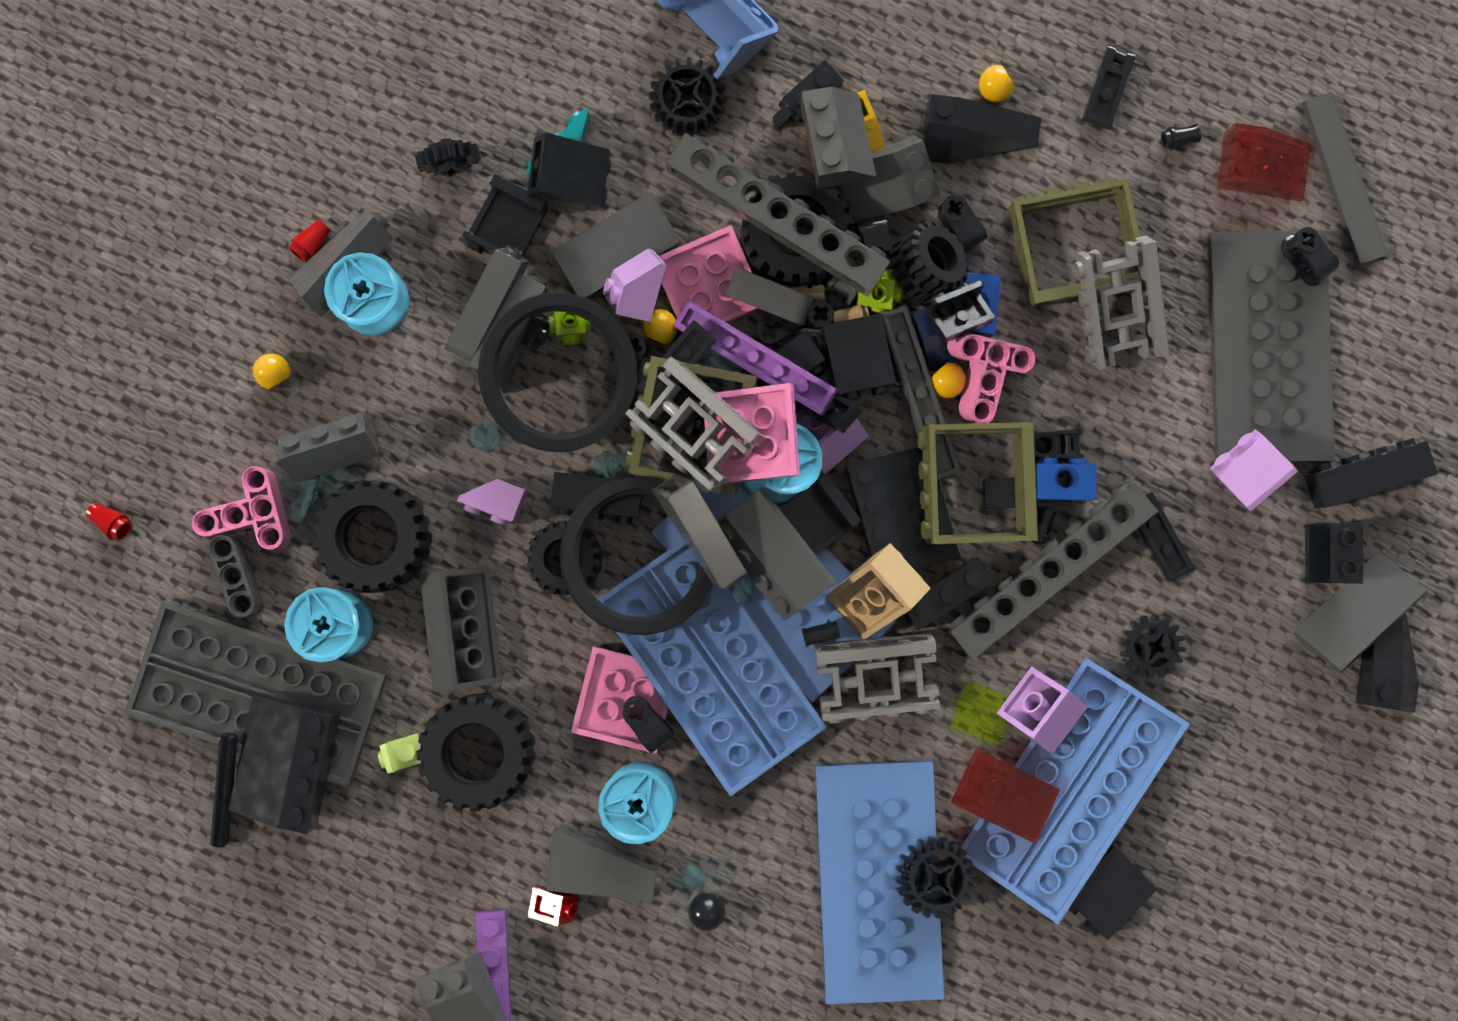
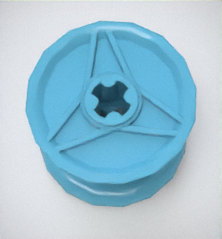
(366, 294)
(810, 463)
(328, 624)
(647, 820)

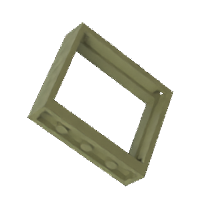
(1054, 198)
(635, 456)
(1023, 473)

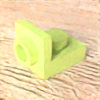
(399, 753)

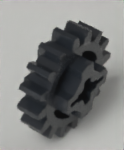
(448, 157)
(1159, 637)

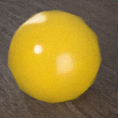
(995, 84)
(660, 327)
(271, 370)
(949, 380)

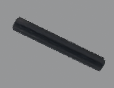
(223, 789)

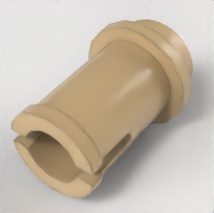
(850, 313)

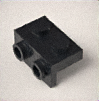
(959, 312)

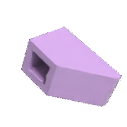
(496, 498)

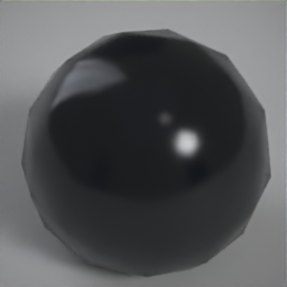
(706, 911)

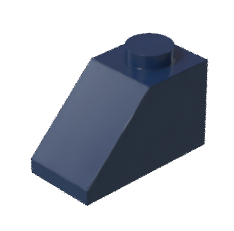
(934, 351)

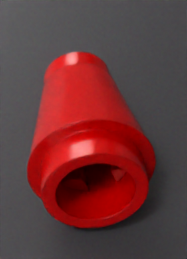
(309, 241)
(109, 522)

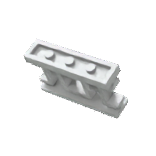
(1145, 296)
(709, 408)
(877, 654)

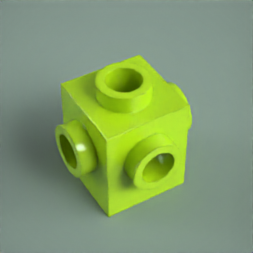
(884, 295)
(568, 333)

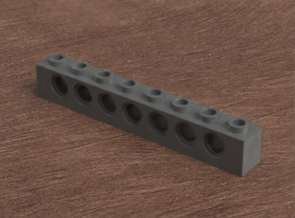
(695, 148)
(1137, 511)

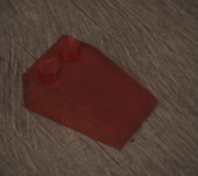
(1263, 162)
(1005, 796)

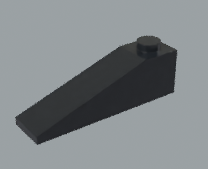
(971, 129)
(1389, 671)

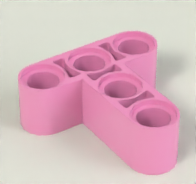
(993, 368)
(252, 512)

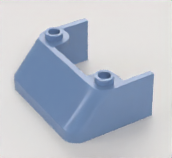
(734, 25)

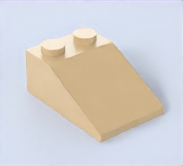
(878, 592)

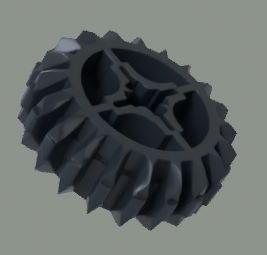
(670, 81)
(954, 863)

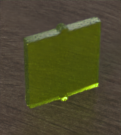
(978, 713)

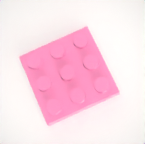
(703, 272)
(773, 415)
(606, 686)

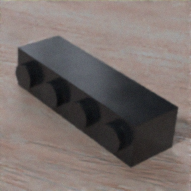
(1370, 474)

